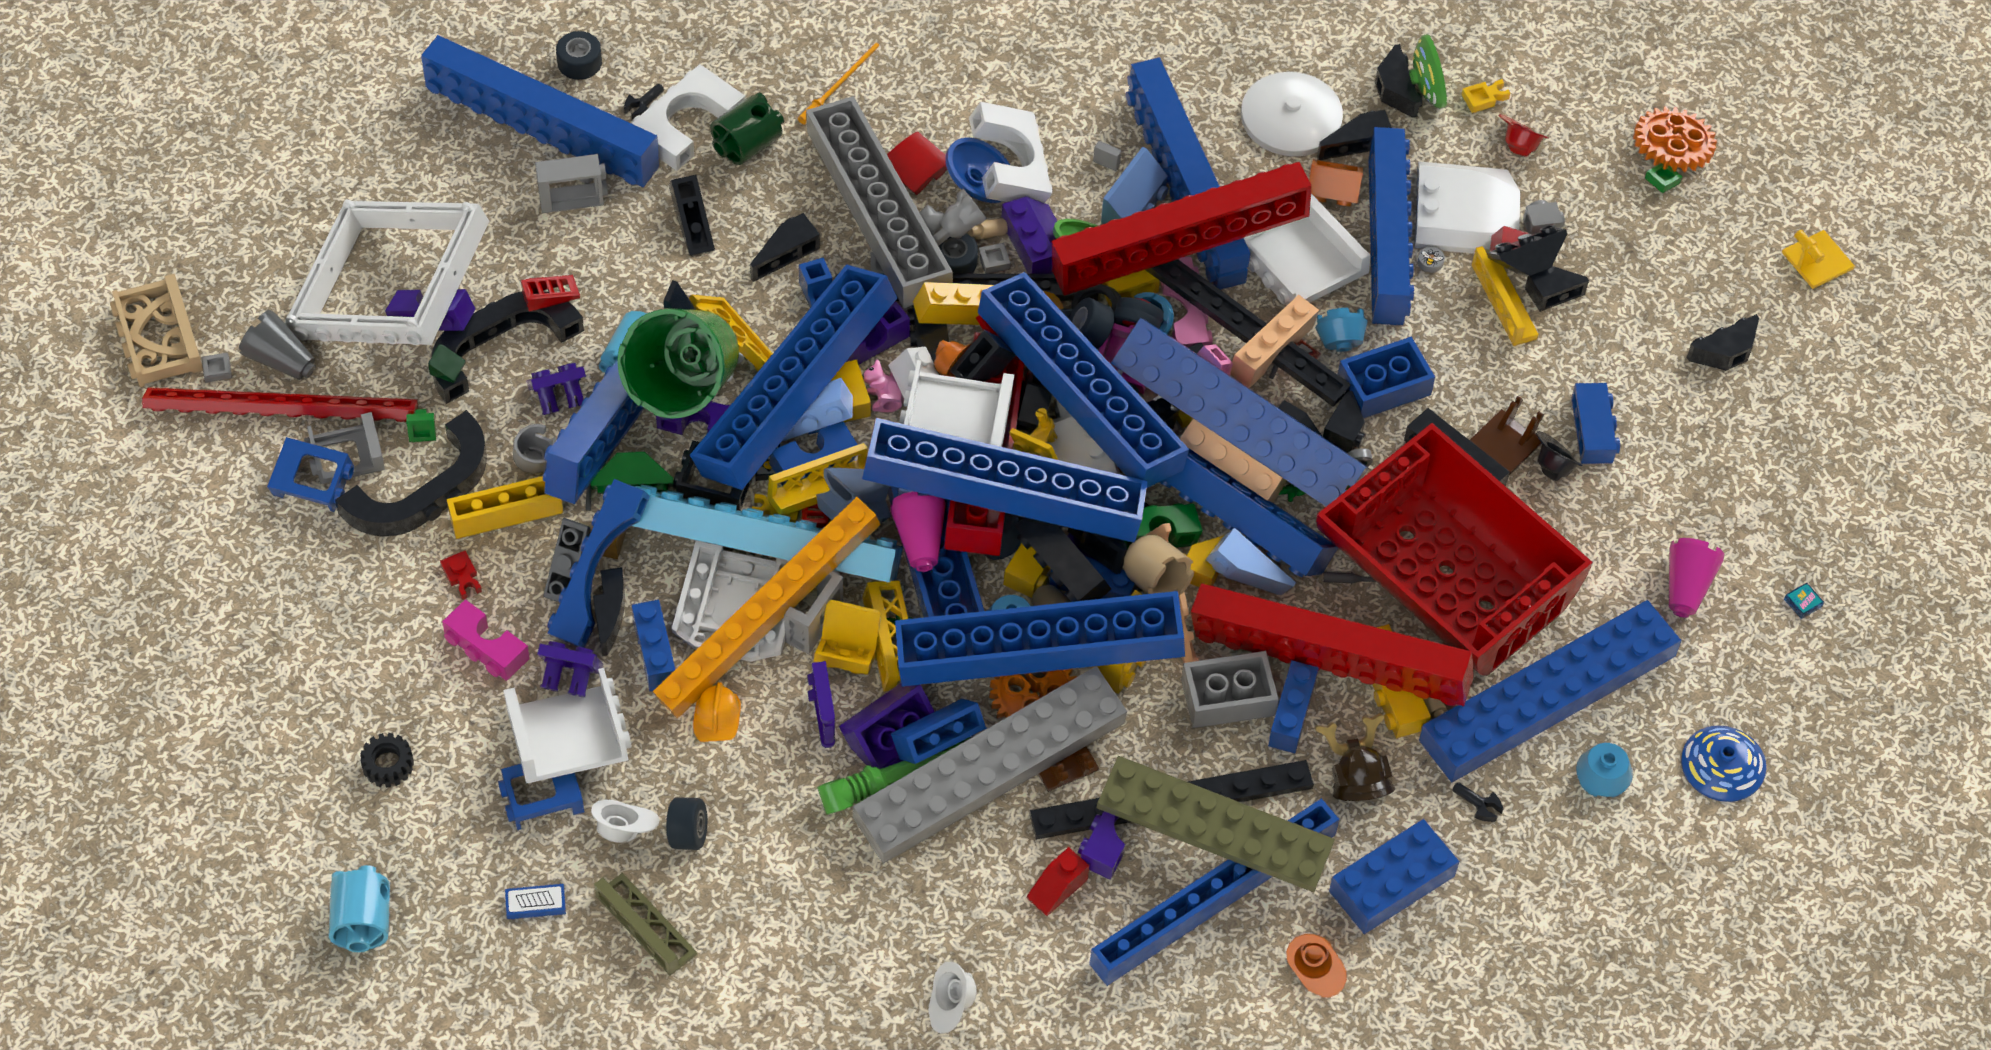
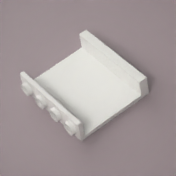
(568, 731)

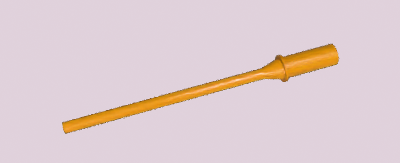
(819, 102)

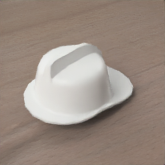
(622, 821)
(950, 996)

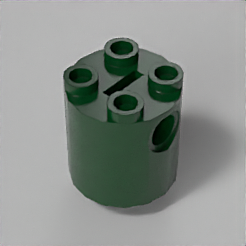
(746, 129)

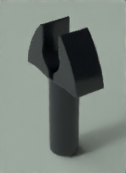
(642, 102)
(1480, 802)

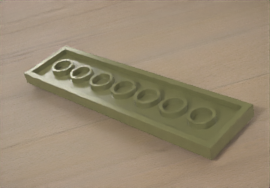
(1215, 823)

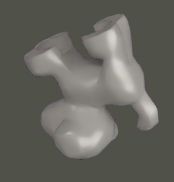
(955, 221)

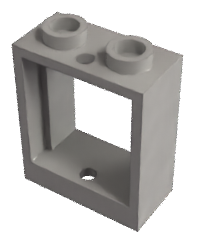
(571, 196)

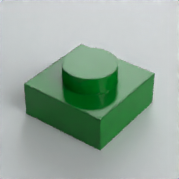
(1663, 179)

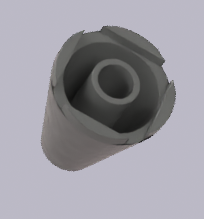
(277, 347)

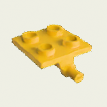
(1817, 258)
(1037, 441)

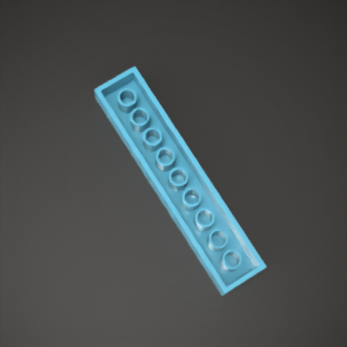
(758, 534)

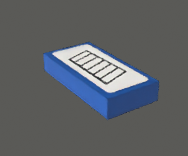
(535, 901)

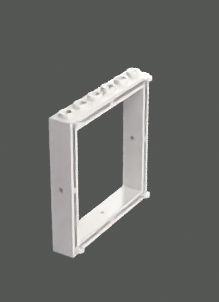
(469, 226)

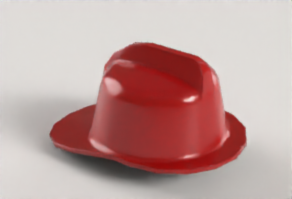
(1520, 137)

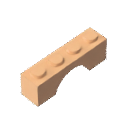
(1257, 354)
(1233, 461)

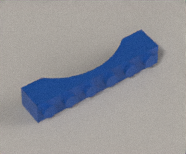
(620, 510)

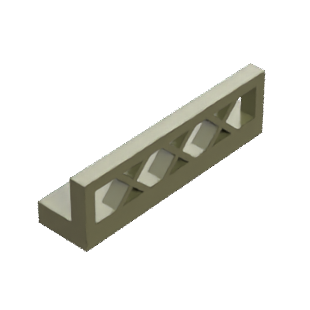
(639, 927)

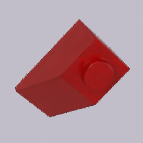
(1059, 881)

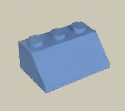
(1136, 188)

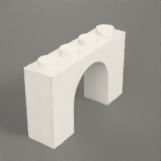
(697, 89)
(1020, 133)

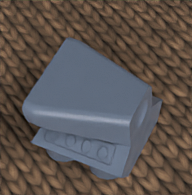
(845, 486)

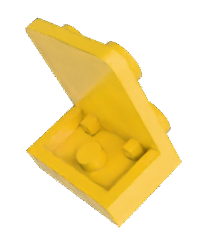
(848, 637)

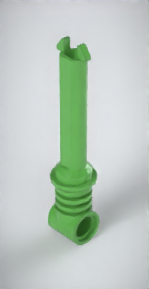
(845, 792)

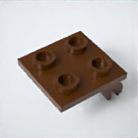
(1507, 439)
(1069, 769)

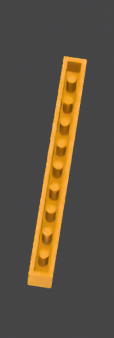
(767, 607)

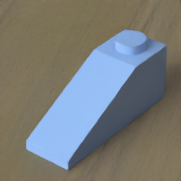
(1245, 563)

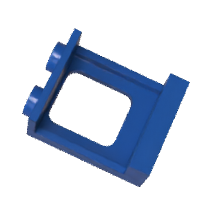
(288, 463)
(566, 796)

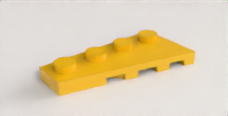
(749, 343)

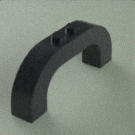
(497, 319)
(430, 499)

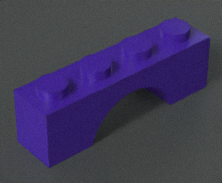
(1104, 847)

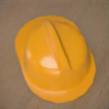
(716, 714)

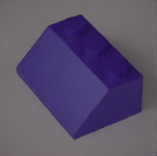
(1031, 232)
(871, 728)

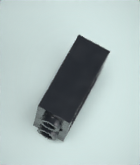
(683, 479)

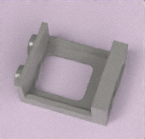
(366, 442)
(806, 629)

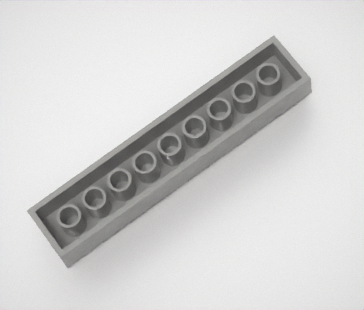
(877, 198)
(989, 764)

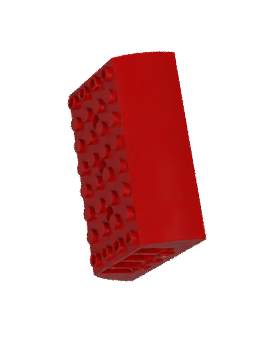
(1462, 522)

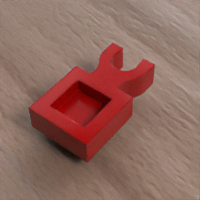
(461, 571)

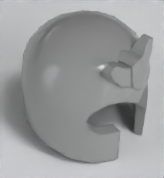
(530, 449)

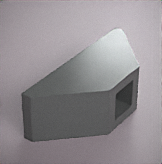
(565, 555)

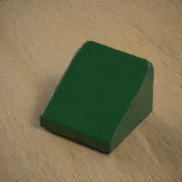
(445, 364)

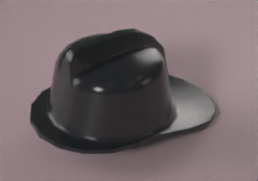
(1555, 458)

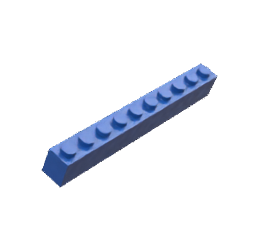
(1191, 906)

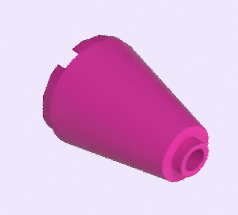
(919, 527)
(1691, 574)

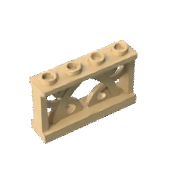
(184, 350)

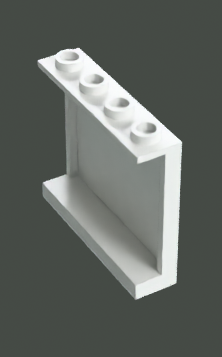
(1307, 256)
(958, 406)

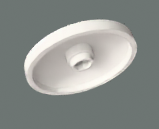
(1290, 113)

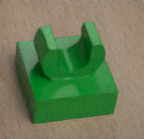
(421, 426)

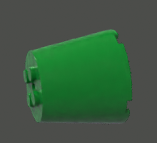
(660, 364)

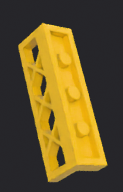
(1504, 298)
(800, 494)
(885, 648)

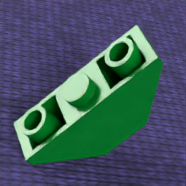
(634, 470)

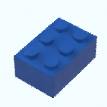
(1388, 376)

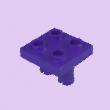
(568, 376)
(559, 657)

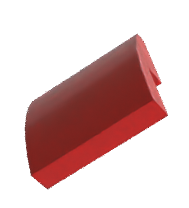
(917, 162)

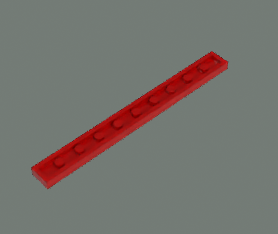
(277, 403)

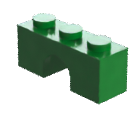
(1182, 519)

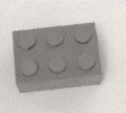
(1229, 689)

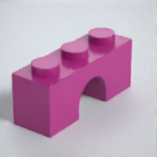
(500, 656)

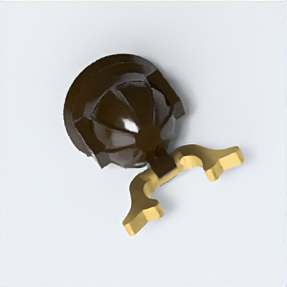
(1361, 770)

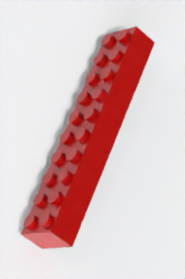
(1181, 228)
(975, 527)
(1333, 645)

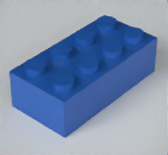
(1393, 876)

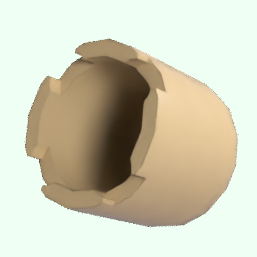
(1157, 566)

